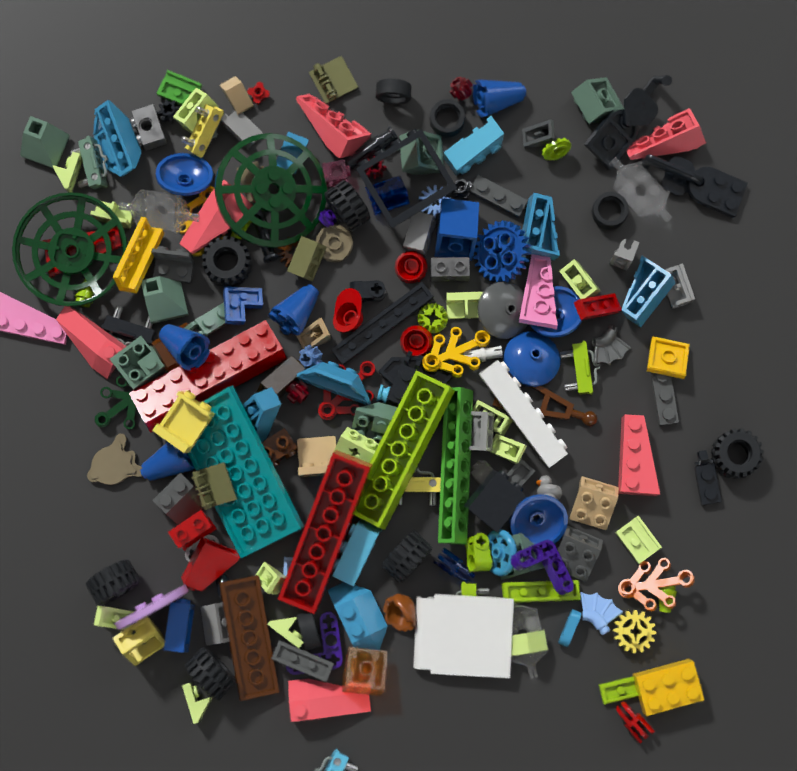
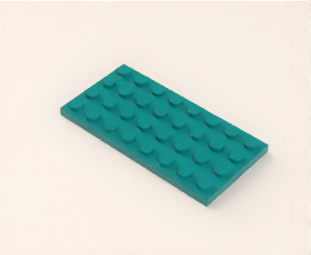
(262, 504)

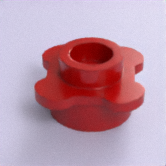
(257, 98)

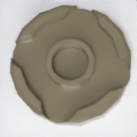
(338, 243)

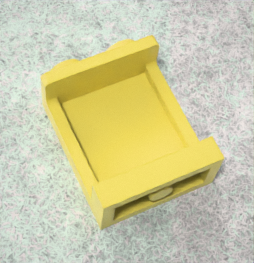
(185, 421)

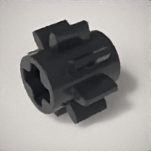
(168, 106)

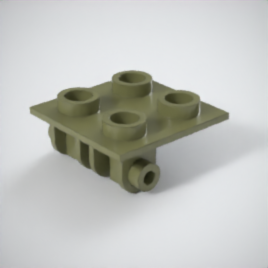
(333, 79)
(214, 486)

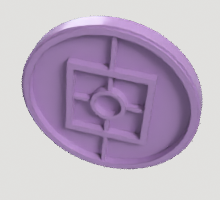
(146, 609)

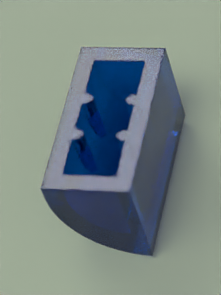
(392, 193)

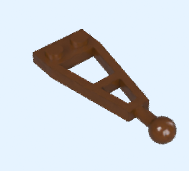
(589, 418)

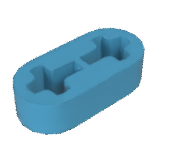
(569, 628)

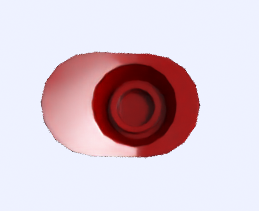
(348, 311)

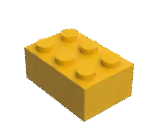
(668, 687)

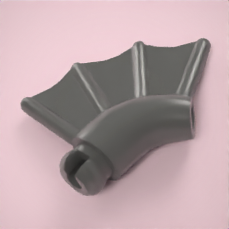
(609, 347)

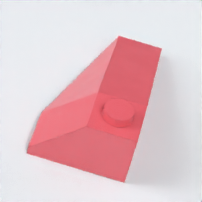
(336, 132)
(677, 136)
(211, 222)
(91, 340)
(320, 699)

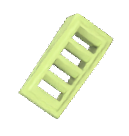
(507, 420)

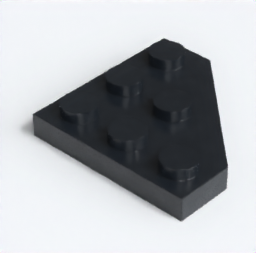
(392, 367)

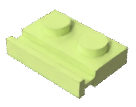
(638, 539)

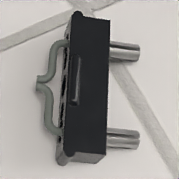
(127, 329)

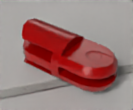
(634, 722)

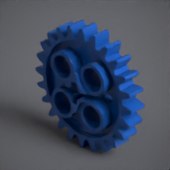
(502, 251)

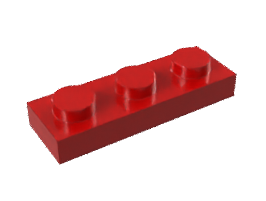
(597, 306)

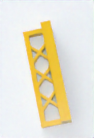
(137, 257)

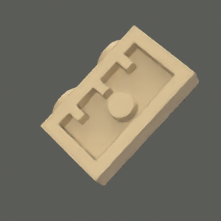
(315, 455)
(594, 503)

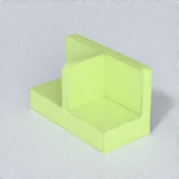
(124, 216)
(462, 305)

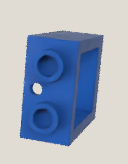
(179, 626)

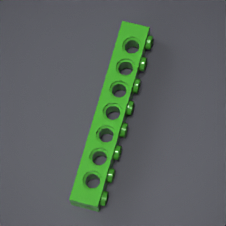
(455, 468)

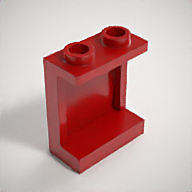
(192, 530)

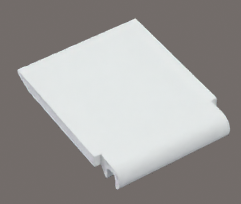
(464, 635)

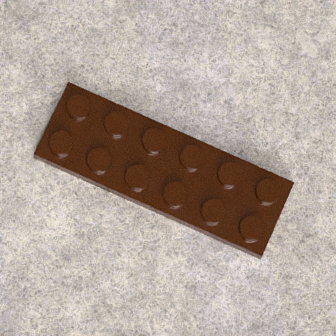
(249, 637)

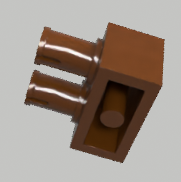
(280, 447)

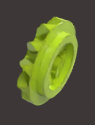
(556, 149)
(440, 313)

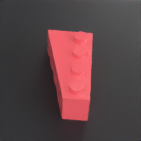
(636, 461)

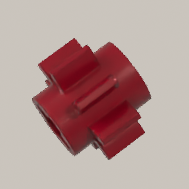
(461, 88)
(376, 173)
(297, 391)

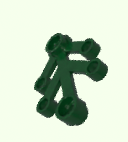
(127, 401)

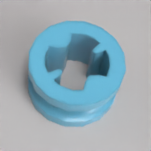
(383, 393)

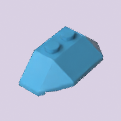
(116, 139)
(336, 380)
(359, 615)

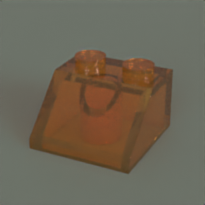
(364, 671)

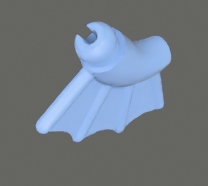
(598, 611)

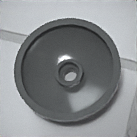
(494, 310)

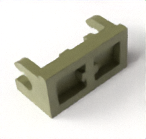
(306, 258)

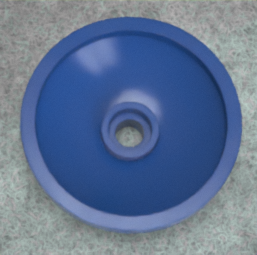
(184, 174)
(565, 310)
(527, 368)
(549, 524)

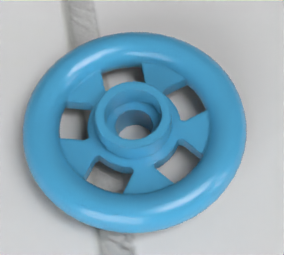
(501, 552)

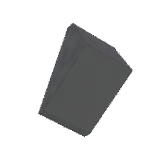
(538, 134)

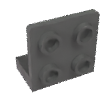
(173, 264)
(579, 552)

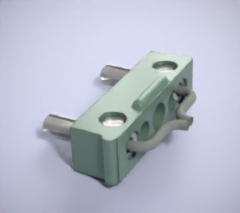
(91, 156)

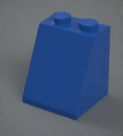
(457, 228)

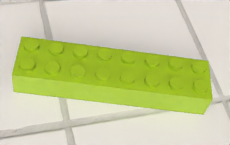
(402, 447)

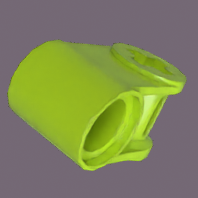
(478, 554)

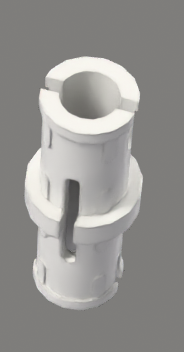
(485, 353)

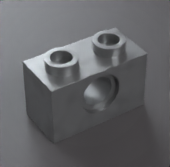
(148, 116)
(450, 269)

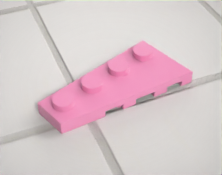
(538, 299)
(28, 322)

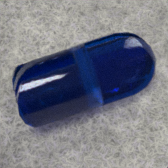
(454, 566)

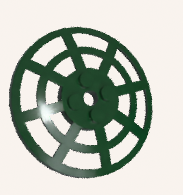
(260, 190)
(61, 242)

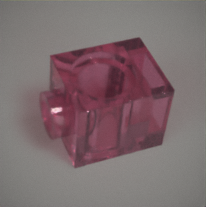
(329, 167)

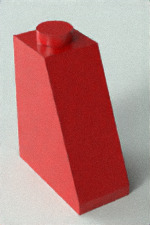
(207, 564)

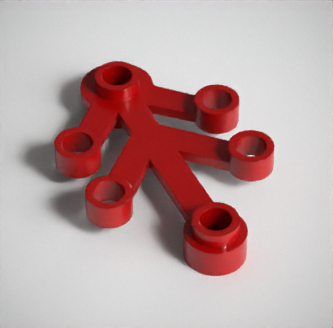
(333, 405)

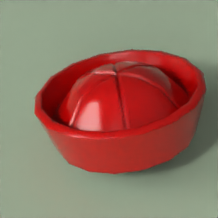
(411, 267)
(420, 337)

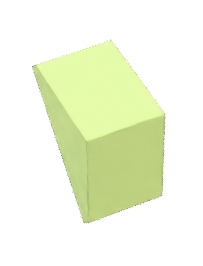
(270, 579)
(528, 643)

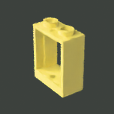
(131, 644)

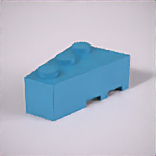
(540, 226)
(647, 291)
(262, 411)

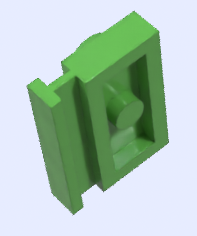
(177, 87)

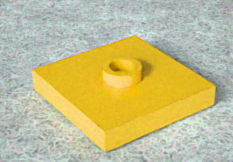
(668, 357)

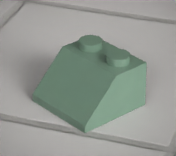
(596, 99)
(416, 158)

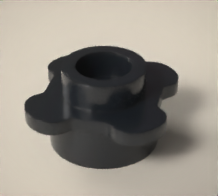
(462, 184)

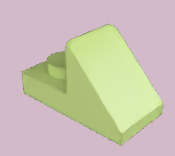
(69, 176)
(507, 448)
(108, 616)
(283, 627)
(196, 707)

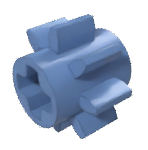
(310, 356)

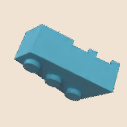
(474, 147)
(356, 552)

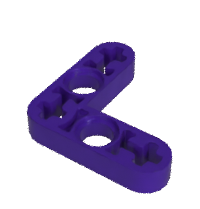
(547, 558)
(328, 650)

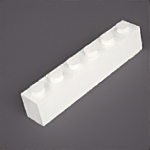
(523, 413)

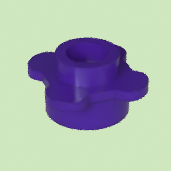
(327, 218)

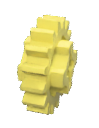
(635, 621)

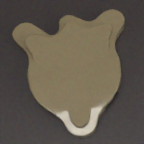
(113, 464)

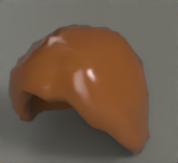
(400, 612)

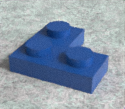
(238, 299)

